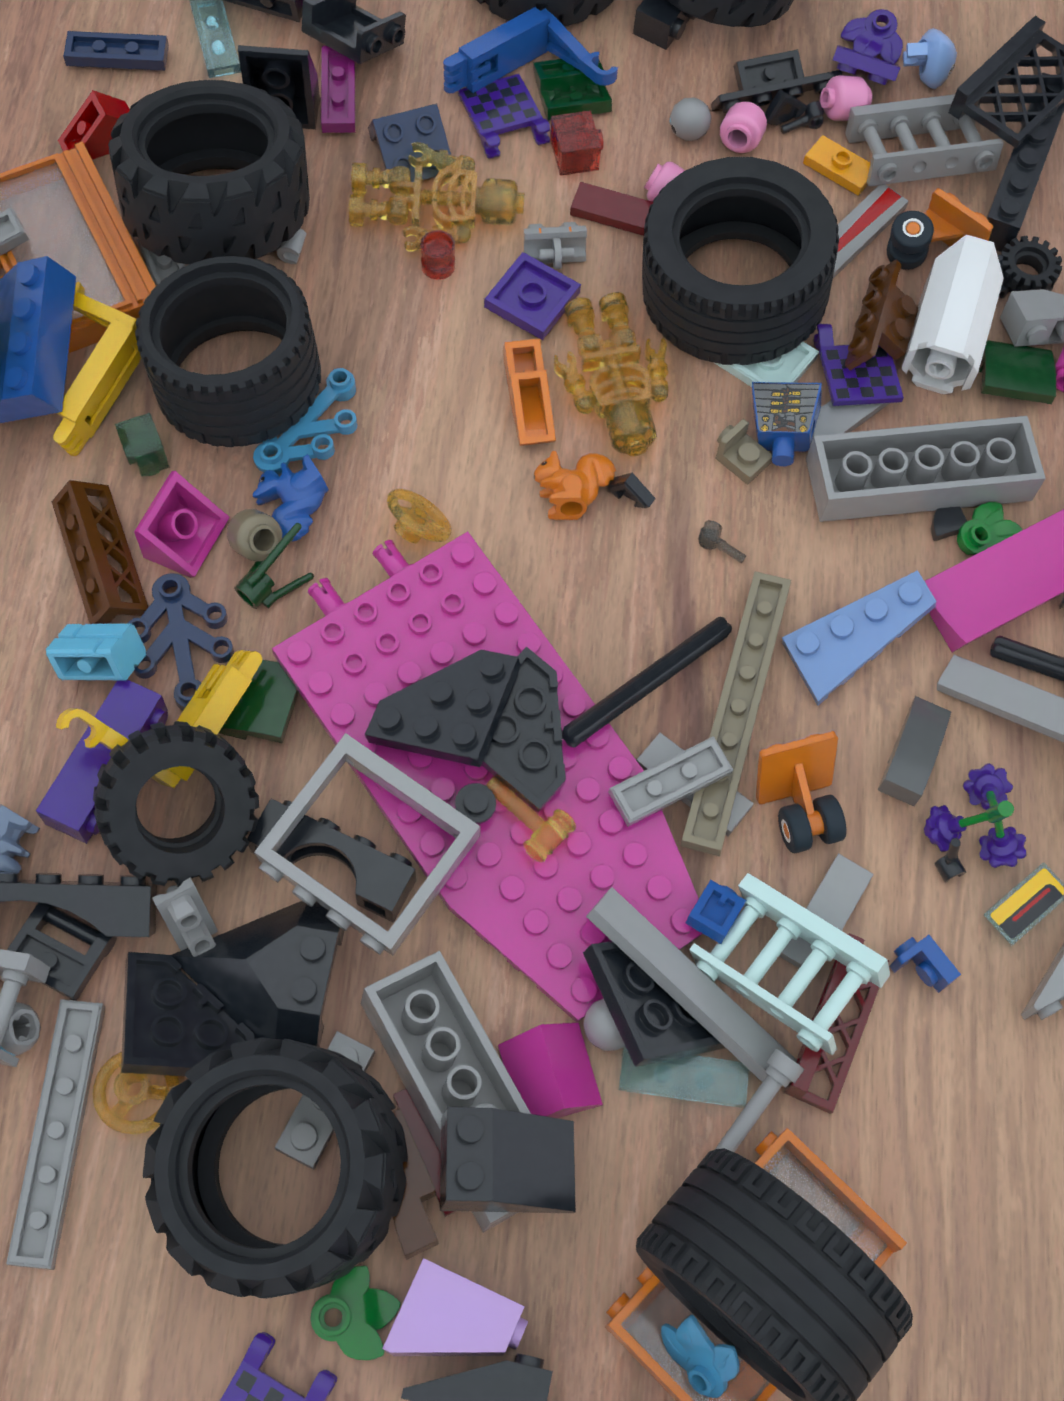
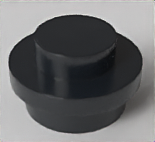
(476, 802)

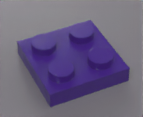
(878, 69)
(532, 295)

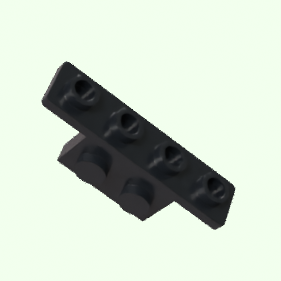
(763, 77)

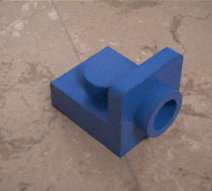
(715, 911)
(931, 962)

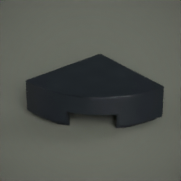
(784, 108)
(631, 488)
(947, 522)

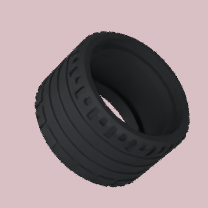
(215, 300)

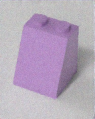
(453, 1318)

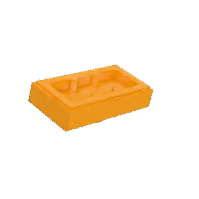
(838, 164)

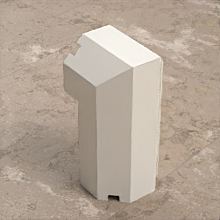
(954, 316)

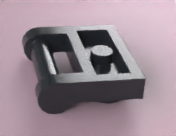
(68, 968)

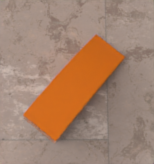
(529, 392)

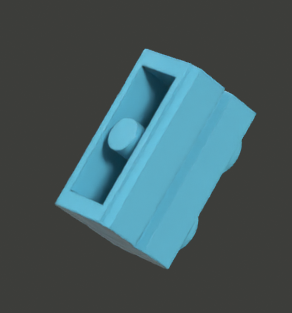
(96, 652)

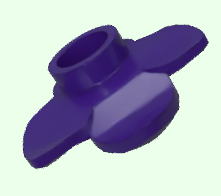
(874, 39)

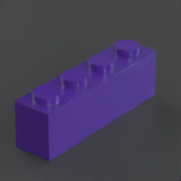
(69, 800)

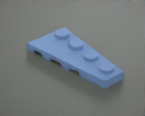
(846, 639)

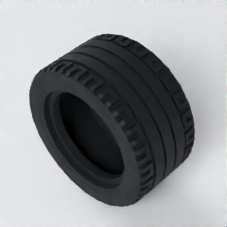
(745, 202)
(775, 1280)

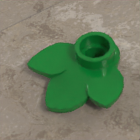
(988, 526)
(363, 1314)

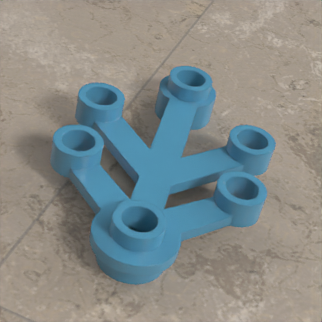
(309, 427)

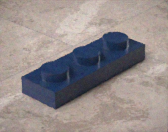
(116, 50)

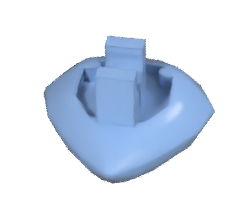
(934, 56)

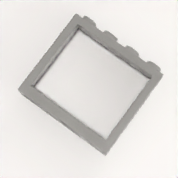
(406, 790)

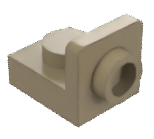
(742, 453)

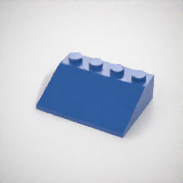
(34, 338)

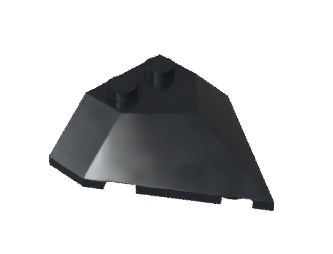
(272, 972)

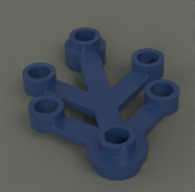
(180, 632)

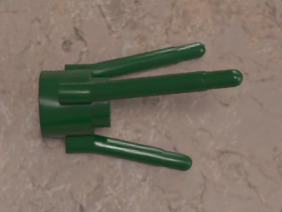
(257, 585)

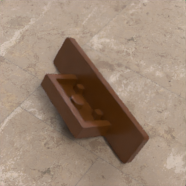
(884, 318)

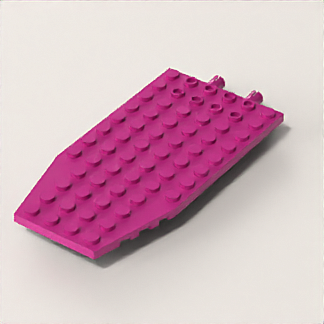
(521, 907)

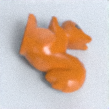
(573, 489)

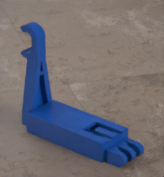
(514, 46)

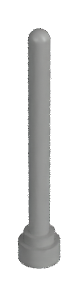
(780, 1072)

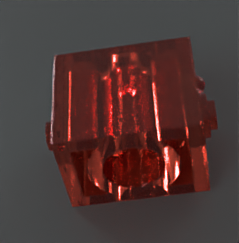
(576, 142)

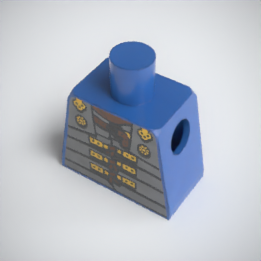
(786, 417)

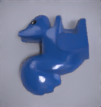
(299, 492)

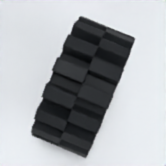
(1034, 255)

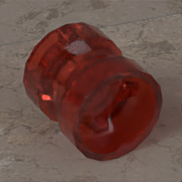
(437, 254)

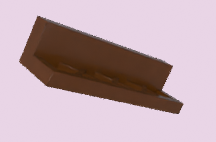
(89, 552)

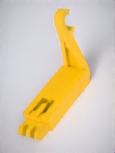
(101, 375)
(208, 708)

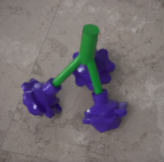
(989, 789)

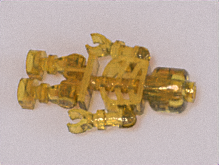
(495, 200)
(619, 385)

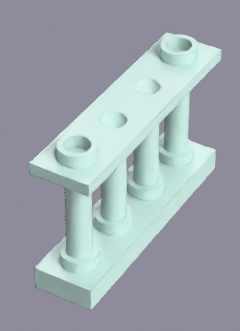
(825, 941)

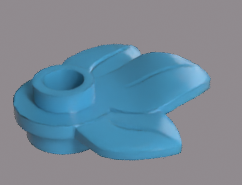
(706, 1365)

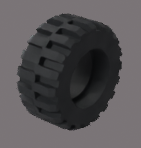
(183, 856)

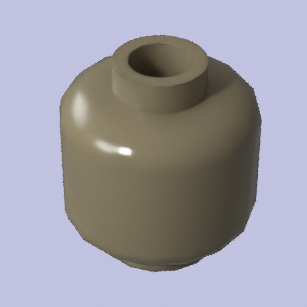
(253, 534)

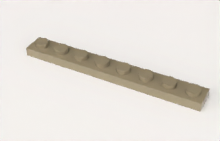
(738, 710)

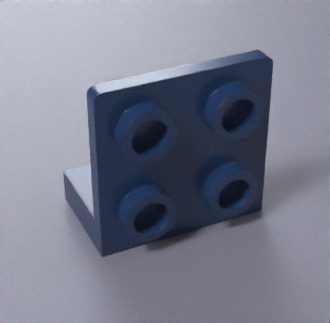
(400, 130)

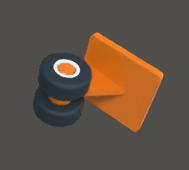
(943, 221)
(795, 771)

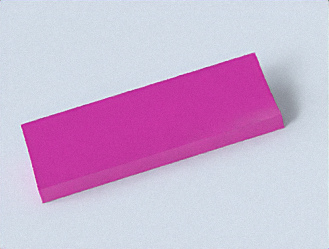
(1000, 583)

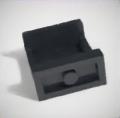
(352, 29)

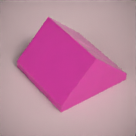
(179, 527)
(551, 1070)

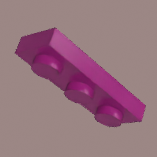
(337, 92)

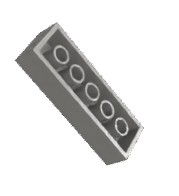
(924, 468)
(439, 1048)

